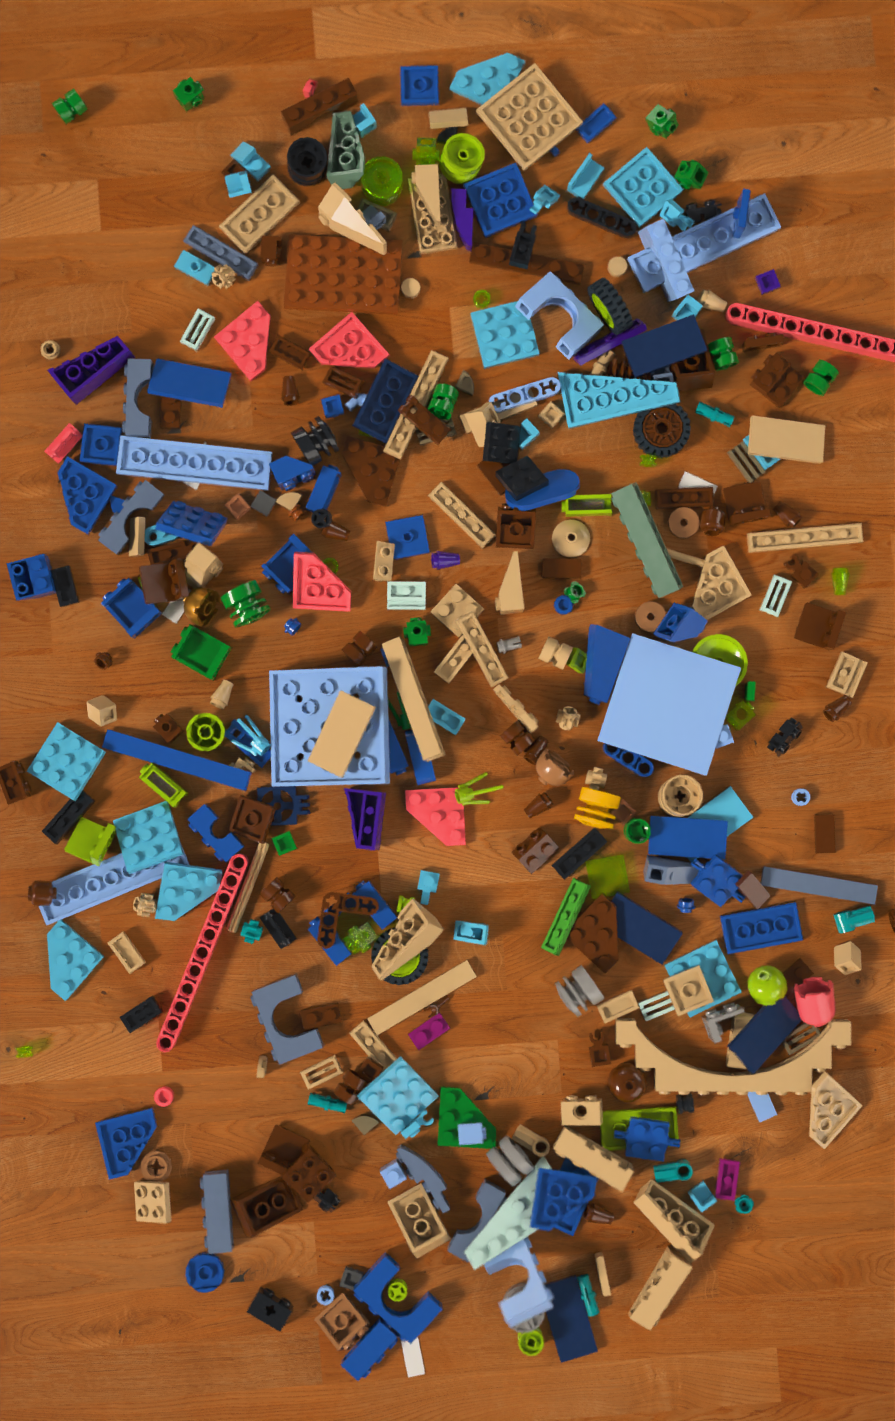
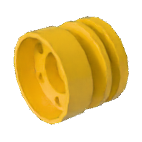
(597, 808)

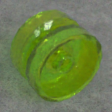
(390, 174)

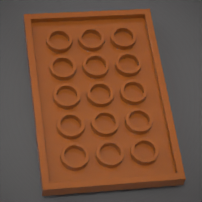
(342, 275)

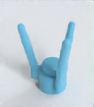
(259, 744)

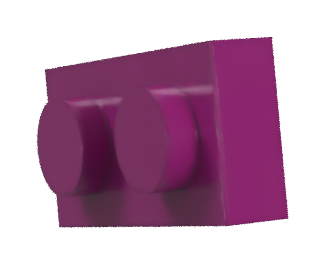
(428, 1031)
(727, 1179)

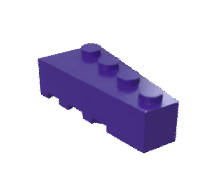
(91, 369)

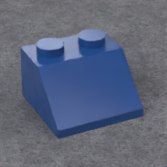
(680, 624)

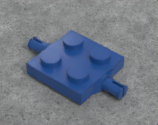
(717, 880)
(647, 1138)

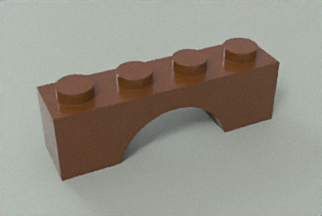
(306, 111)

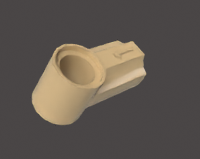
(529, 1140)

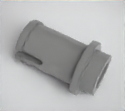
(506, 645)

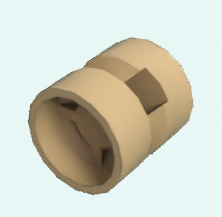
(555, 653)

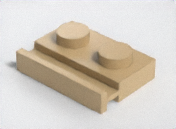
(846, 674)

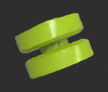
(462, 158)

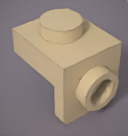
(240, 764)

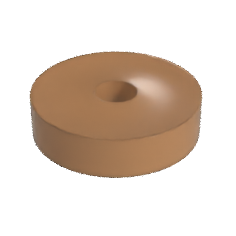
(683, 514)
(649, 608)

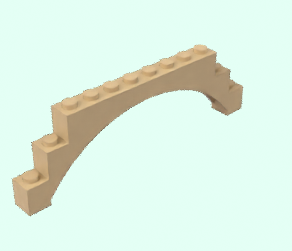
(787, 1076)

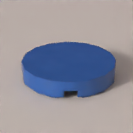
(204, 1272)

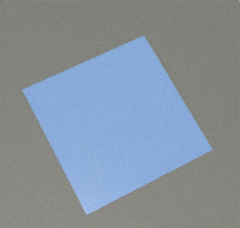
(669, 704)

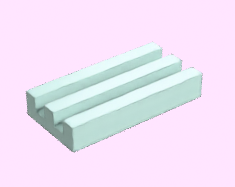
(202, 336)
(770, 610)
(644, 1011)

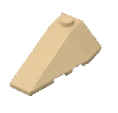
(344, 219)
(412, 934)

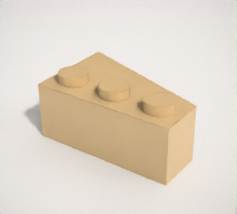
(201, 567)

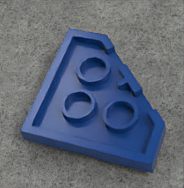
(84, 494)
(124, 1140)
(559, 1196)

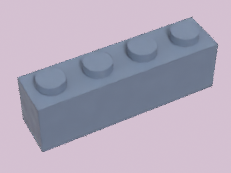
(218, 1211)

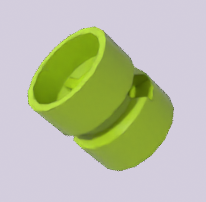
(531, 1342)

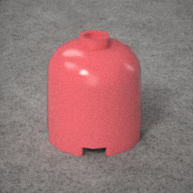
(815, 1001)

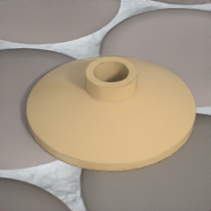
(564, 545)

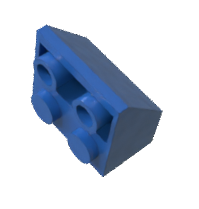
(291, 471)
(31, 577)

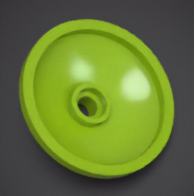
(724, 649)

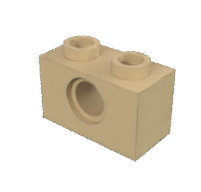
(571, 1116)

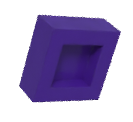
(767, 282)

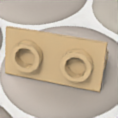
(383, 561)

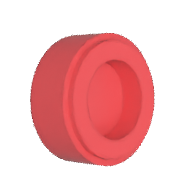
(164, 1096)

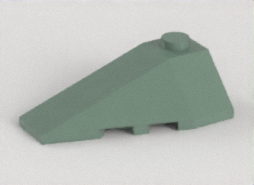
(346, 154)

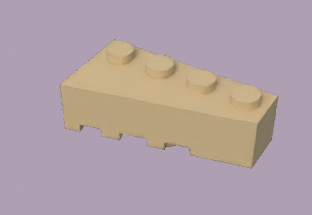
(594, 1158)
(675, 1220)
(660, 1288)

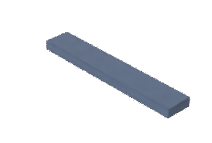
(819, 885)

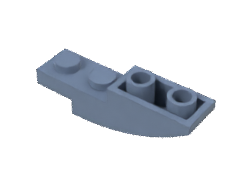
(421, 1169)

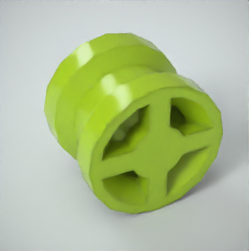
(402, 902)
(395, 1293)

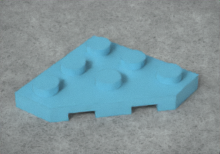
(487, 77)
(185, 888)
(69, 959)

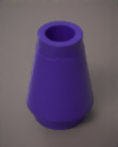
(444, 560)

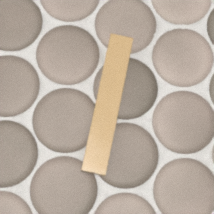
(422, 392)
(805, 538)
(421, 997)

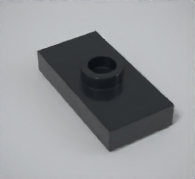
(65, 586)
(141, 1014)

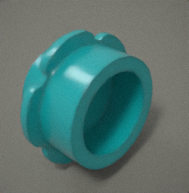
(744, 1199)

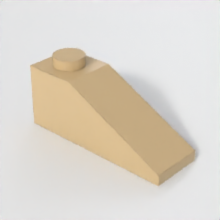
(427, 186)

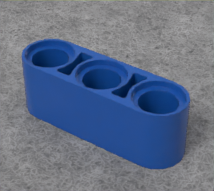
(634, 765)
(423, 770)

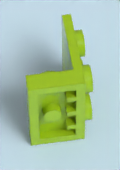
(90, 841)

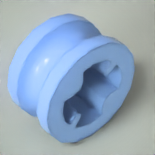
(800, 791)
(331, 1293)

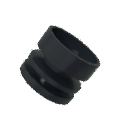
(308, 151)
(315, 441)

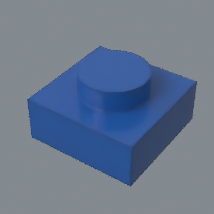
(332, 406)

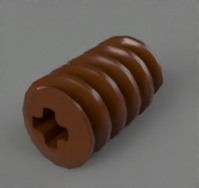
(622, 370)

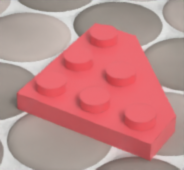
(247, 340)
(349, 346)
(317, 585)
(438, 813)

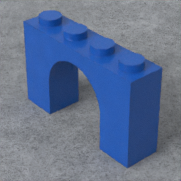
(382, 917)
(407, 1323)

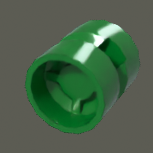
(69, 106)
(723, 354)
(819, 380)
(443, 401)
(637, 831)

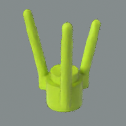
(465, 794)

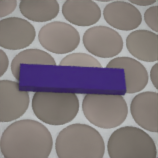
(608, 342)

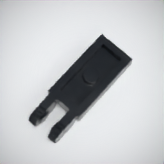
(523, 247)

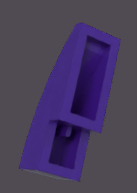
(462, 216)

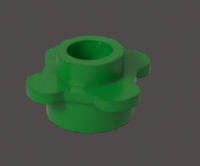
(578, 588)

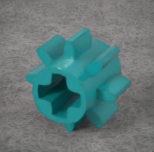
(251, 931)

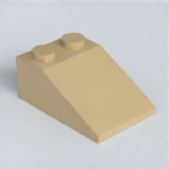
(510, 594)
(419, 1220)

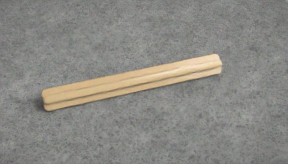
(247, 887)

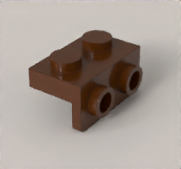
(13, 782)
(535, 850)

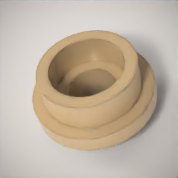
(48, 344)

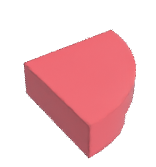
(309, 88)

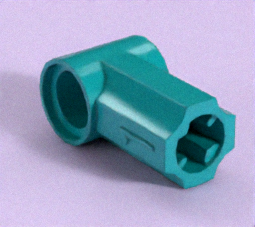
(849, 920)
(670, 1172)

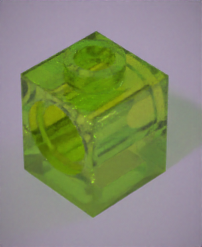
(732, 717)

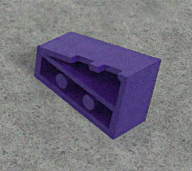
(366, 816)

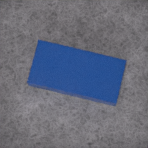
(596, 123)

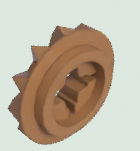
(149, 1171)

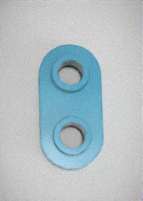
(162, 537)

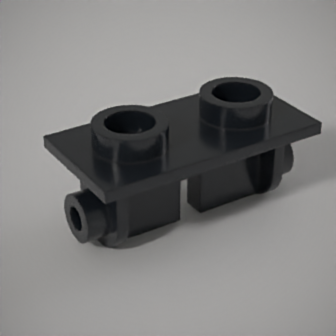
(709, 210)
(790, 731)
(278, 928)
(327, 1200)

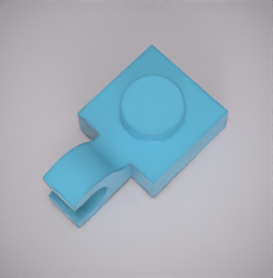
(544, 197)
(673, 215)
(428, 883)
(413, 1127)

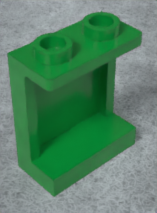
(200, 652)

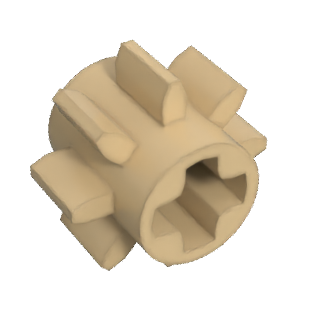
(223, 276)
(568, 718)
(596, 778)
(145, 905)

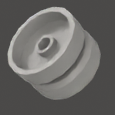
(511, 1159)

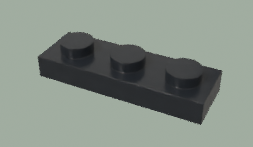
(68, 817)
(579, 853)

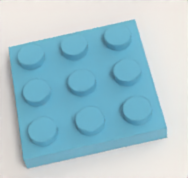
(642, 187)
(503, 335)
(66, 761)
(148, 837)
(714, 969)
(398, 1095)

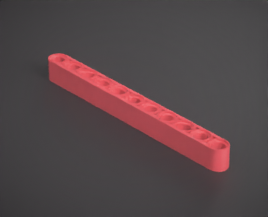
(818, 329)
(196, 959)

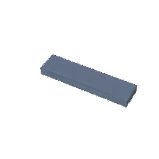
(220, 252)

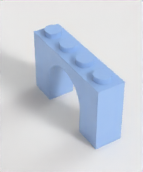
(660, 241)
(553, 292)
(534, 1297)

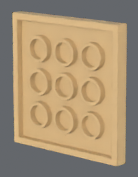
(529, 116)

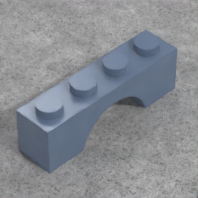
(138, 375)
(145, 497)
(490, 1198)

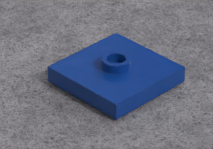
(419, 85)
(740, 213)
(100, 444)
(408, 536)

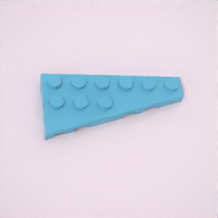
(602, 398)

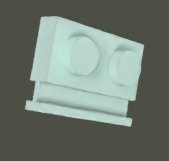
(406, 595)

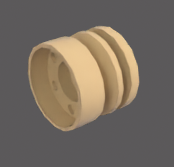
(685, 786)

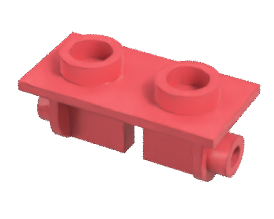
(63, 443)

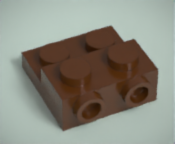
(776, 379)
(515, 528)

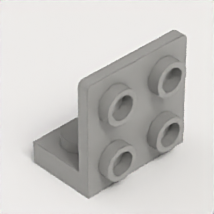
(712, 1016)

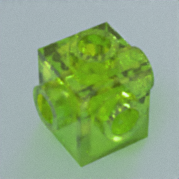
(426, 151)
(360, 938)

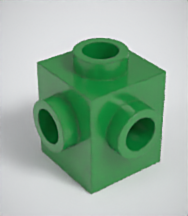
(189, 93)
(662, 121)
(691, 174)
(417, 639)

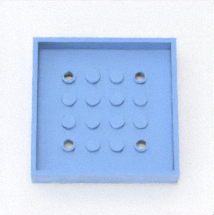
(298, 725)

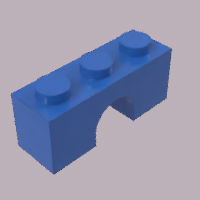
(202, 822)

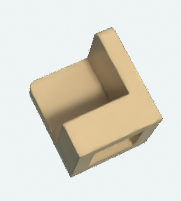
(101, 710)
(847, 958)

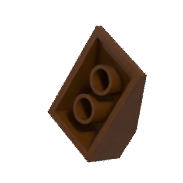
(694, 372)
(266, 1206)

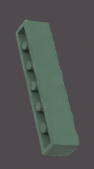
(647, 540)

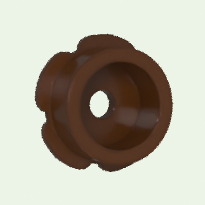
(103, 660)

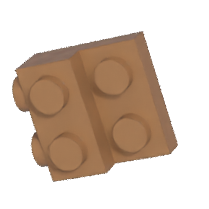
(343, 1322)

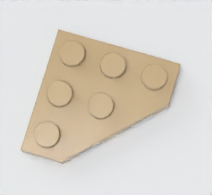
(718, 585)
(516, 708)
(830, 1109)

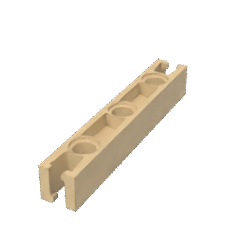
(413, 699)

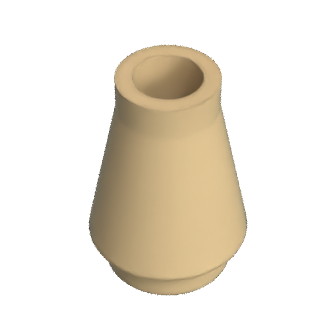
(712, 301)
(222, 694)

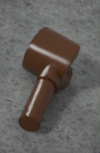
(434, 1008)

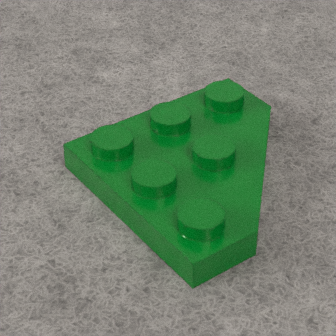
(458, 1109)

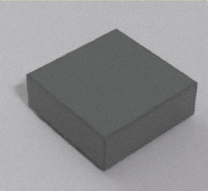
(263, 503)
(350, 1278)

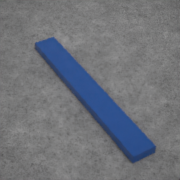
(176, 760)

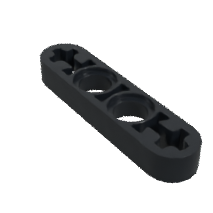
(602, 215)

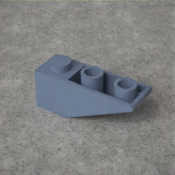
(668, 871)

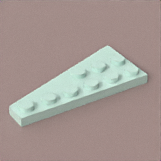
(509, 1223)

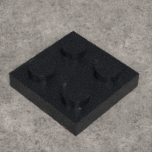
(501, 443)
(522, 478)

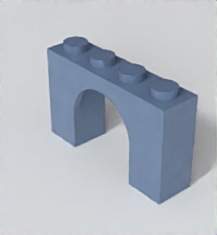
(284, 1046)

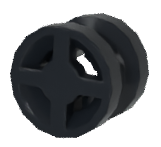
(320, 516)
(685, 1103)

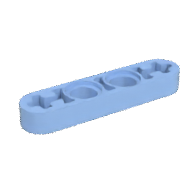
(525, 397)

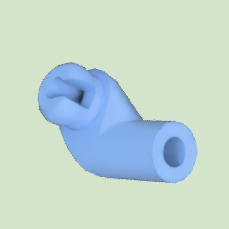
(353, 403)

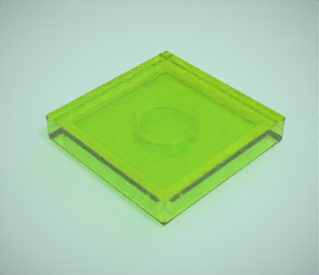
(607, 876)

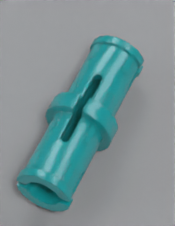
(714, 414)
(327, 1103)
(588, 1293)

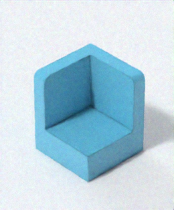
(364, 121)
(237, 184)
(687, 308)
(527, 434)
(702, 1196)

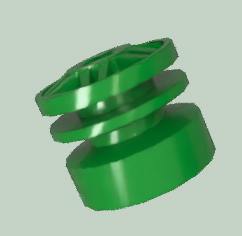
(244, 601)

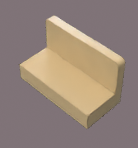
(478, 419)

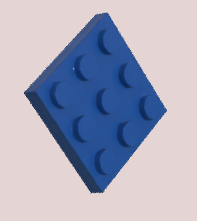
(500, 200)
(191, 523)

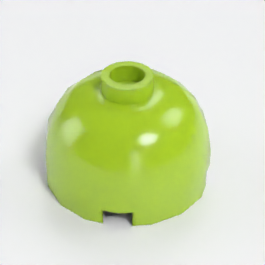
(205, 732)
(767, 985)

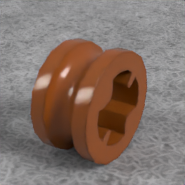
(297, 512)

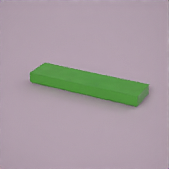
(566, 917)

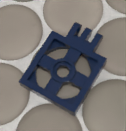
(296, 803)

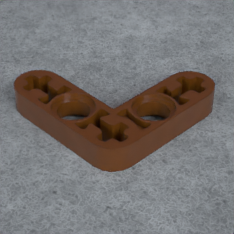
(340, 906)

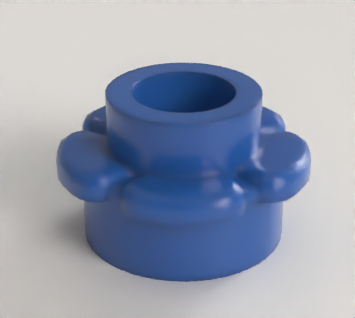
(292, 626)
(686, 905)

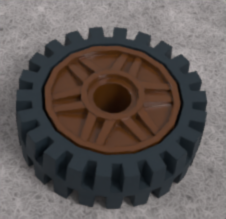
(658, 443)

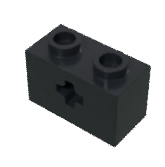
(277, 1316)

